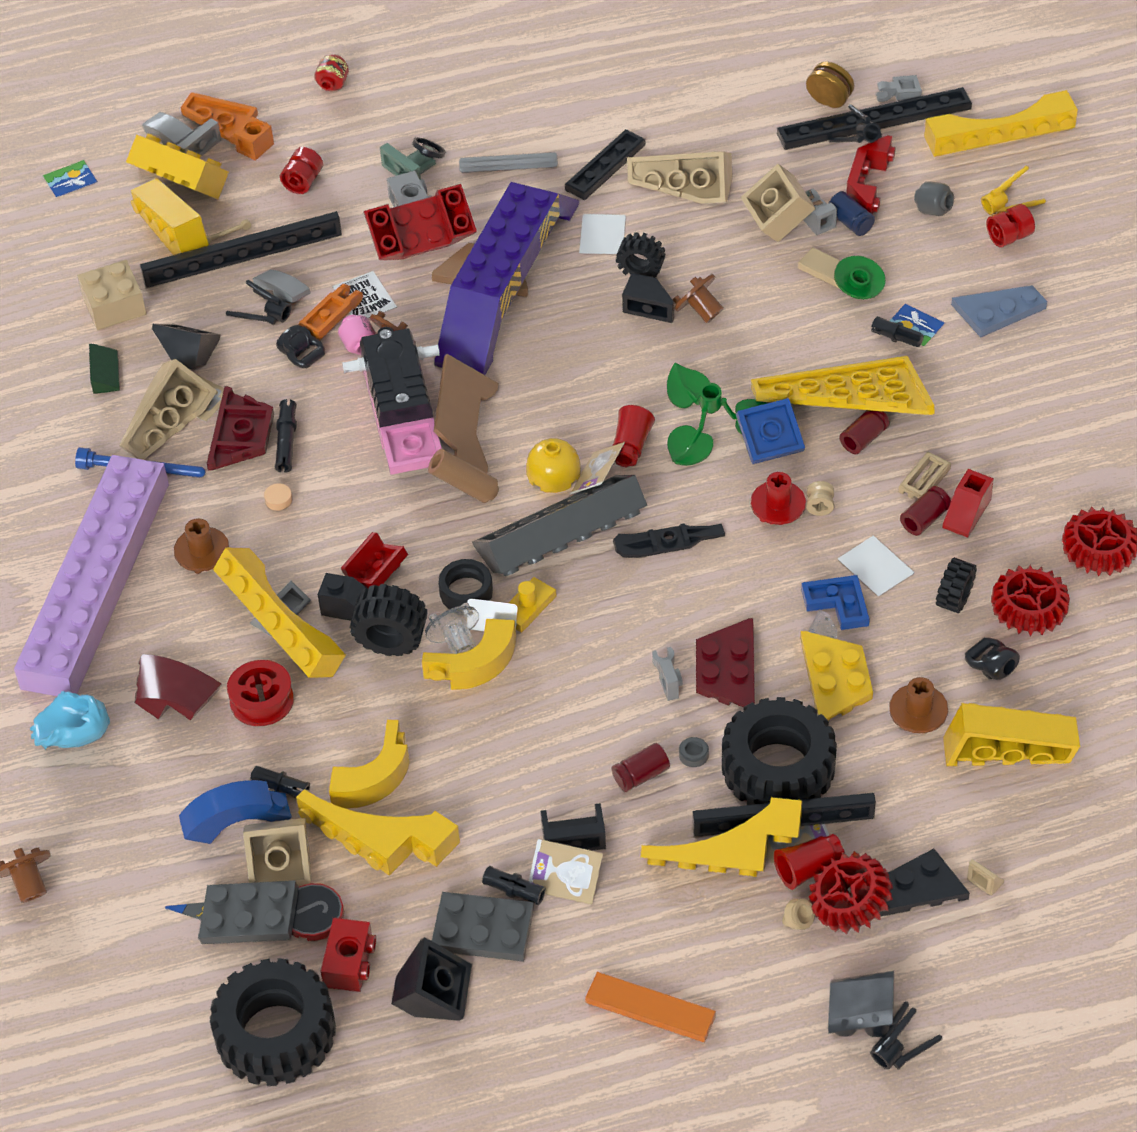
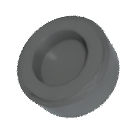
(693, 752)

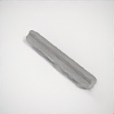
(508, 162)

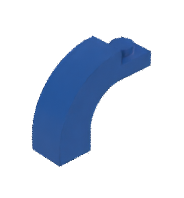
(229, 804)

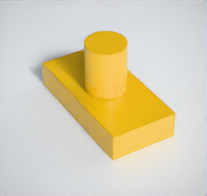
(531, 600)

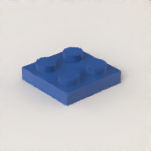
(770, 431)

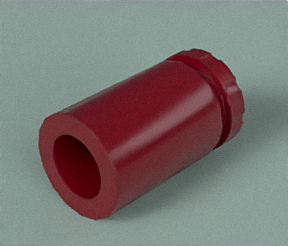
(864, 430)
(925, 510)
(640, 767)

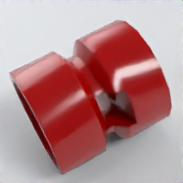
(301, 170)
(1010, 225)

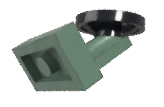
(418, 161)

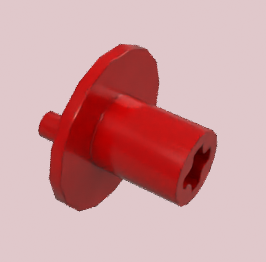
(778, 500)

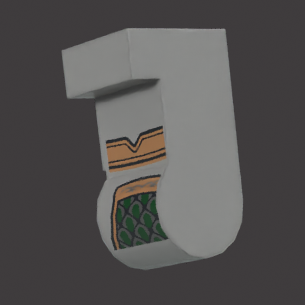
(823, 211)

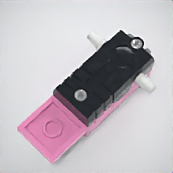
(399, 397)

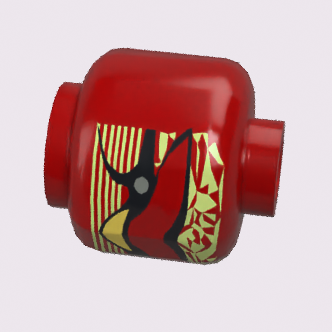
(331, 72)

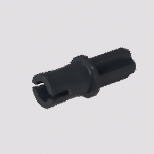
(897, 332)
(279, 781)

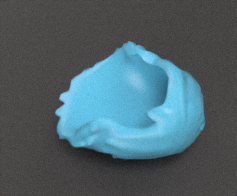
(70, 721)

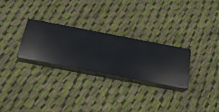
(604, 164)

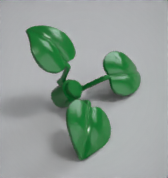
(687, 387)

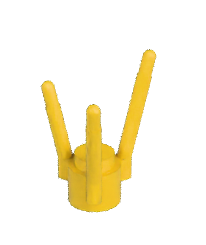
(997, 198)

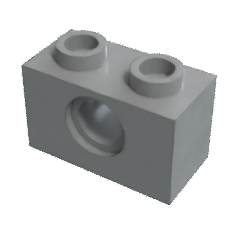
(406, 189)

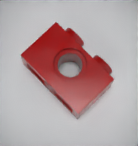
(347, 938)

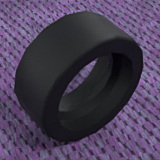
(464, 569)

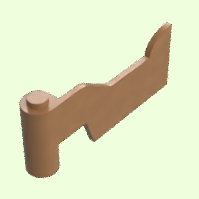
(457, 426)

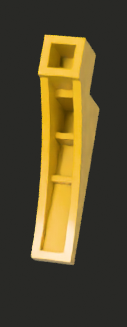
(382, 839)
(738, 848)

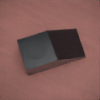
(647, 298)
(339, 596)

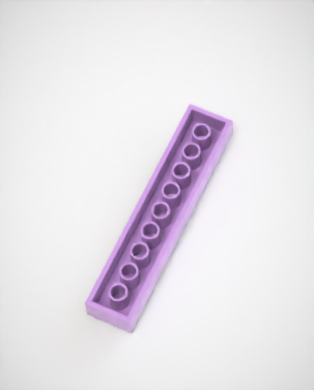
(92, 577)

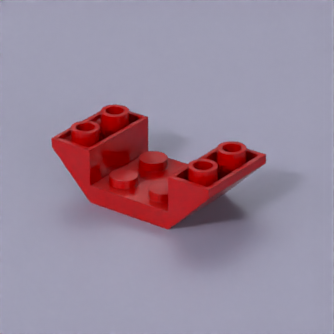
(420, 224)

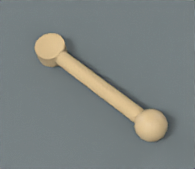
(245, 225)

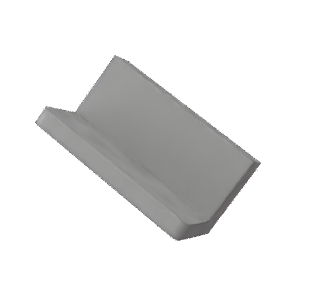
(202, 138)

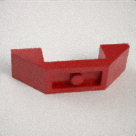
(869, 156)

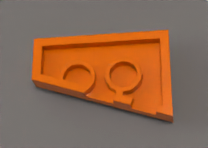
(227, 113)

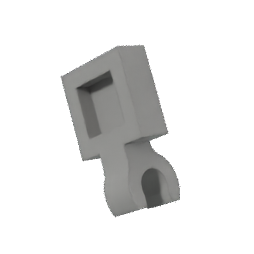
(901, 87)
(669, 677)

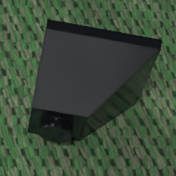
(186, 344)
(432, 983)

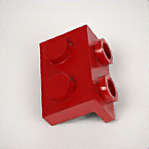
(374, 561)

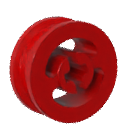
(245, 698)

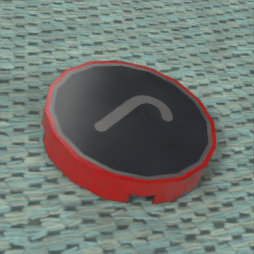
(315, 911)

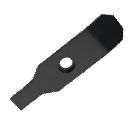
(654, 543)

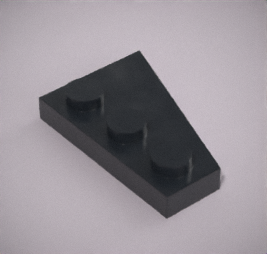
(923, 882)

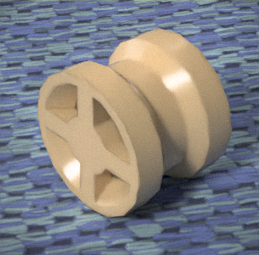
(820, 498)

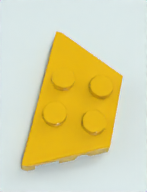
(835, 674)

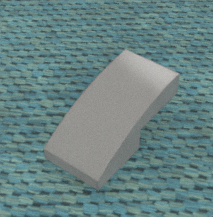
(167, 128)
(283, 285)

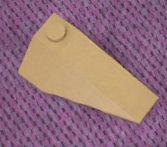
(690, 176)
(167, 407)

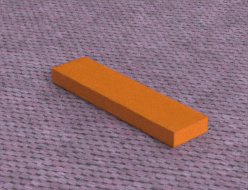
(650, 1007)

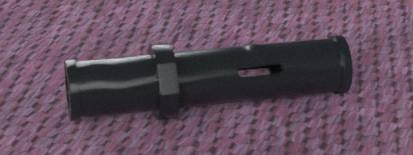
(286, 427)

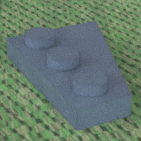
(999, 308)

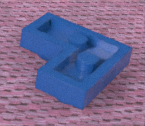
(838, 593)

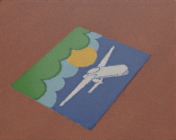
(70, 178)
(918, 321)

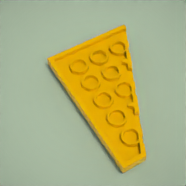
(869, 385)

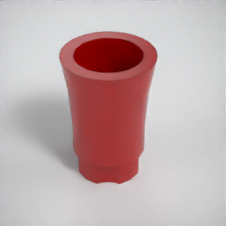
(632, 428)
(803, 860)

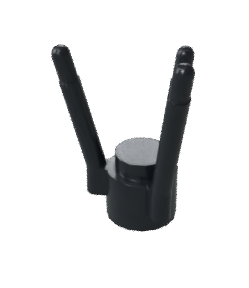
(865, 130)
(275, 307)
(889, 1049)

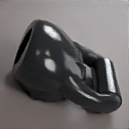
(297, 340)
(997, 662)

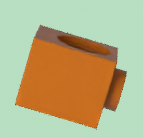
(253, 138)

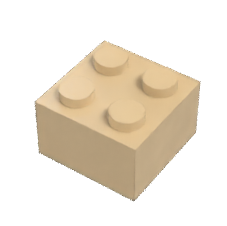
(778, 203)
(111, 294)

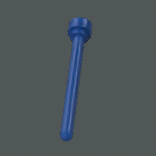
(86, 458)

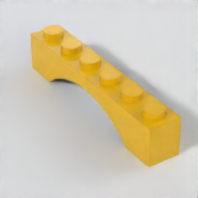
(955, 134)
(307, 646)

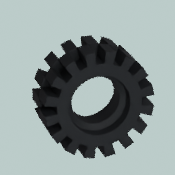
(644, 246)
(956, 585)

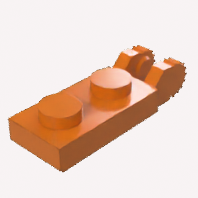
(331, 311)

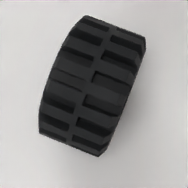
(388, 620)

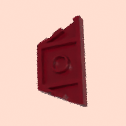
(240, 430)
(727, 664)

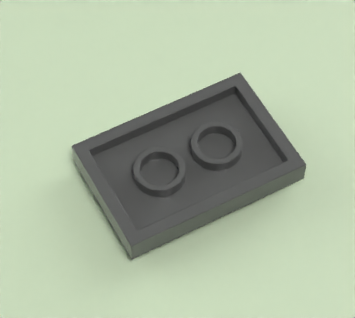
(248, 912)
(483, 926)

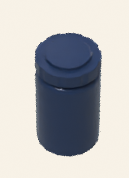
(852, 213)

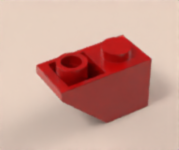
(968, 503)

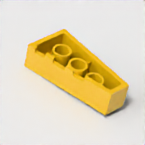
(177, 166)
(169, 217)
(1009, 735)

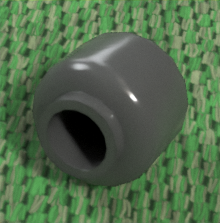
(934, 198)

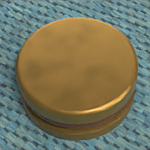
(830, 84)

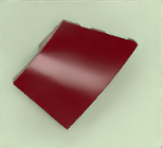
(172, 684)

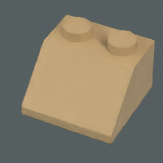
(277, 851)

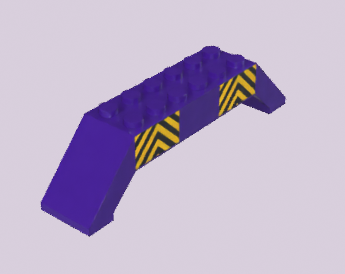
(496, 272)

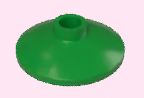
(859, 277)

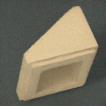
(983, 877)

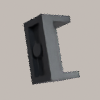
(581, 832)

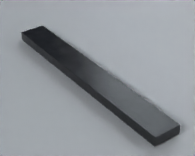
(884, 115)
(241, 249)

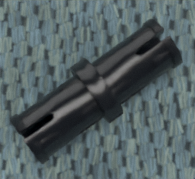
(514, 885)

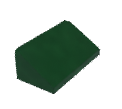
(103, 369)

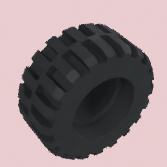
(783, 724)
(280, 1056)

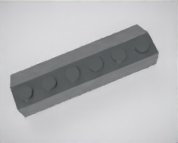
(561, 523)

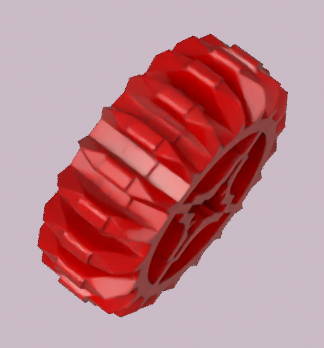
(1100, 541)
(1028, 605)
(868, 885)

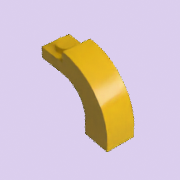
(478, 664)
(375, 780)

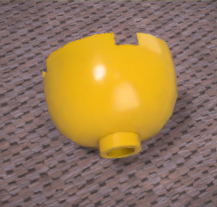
(553, 465)

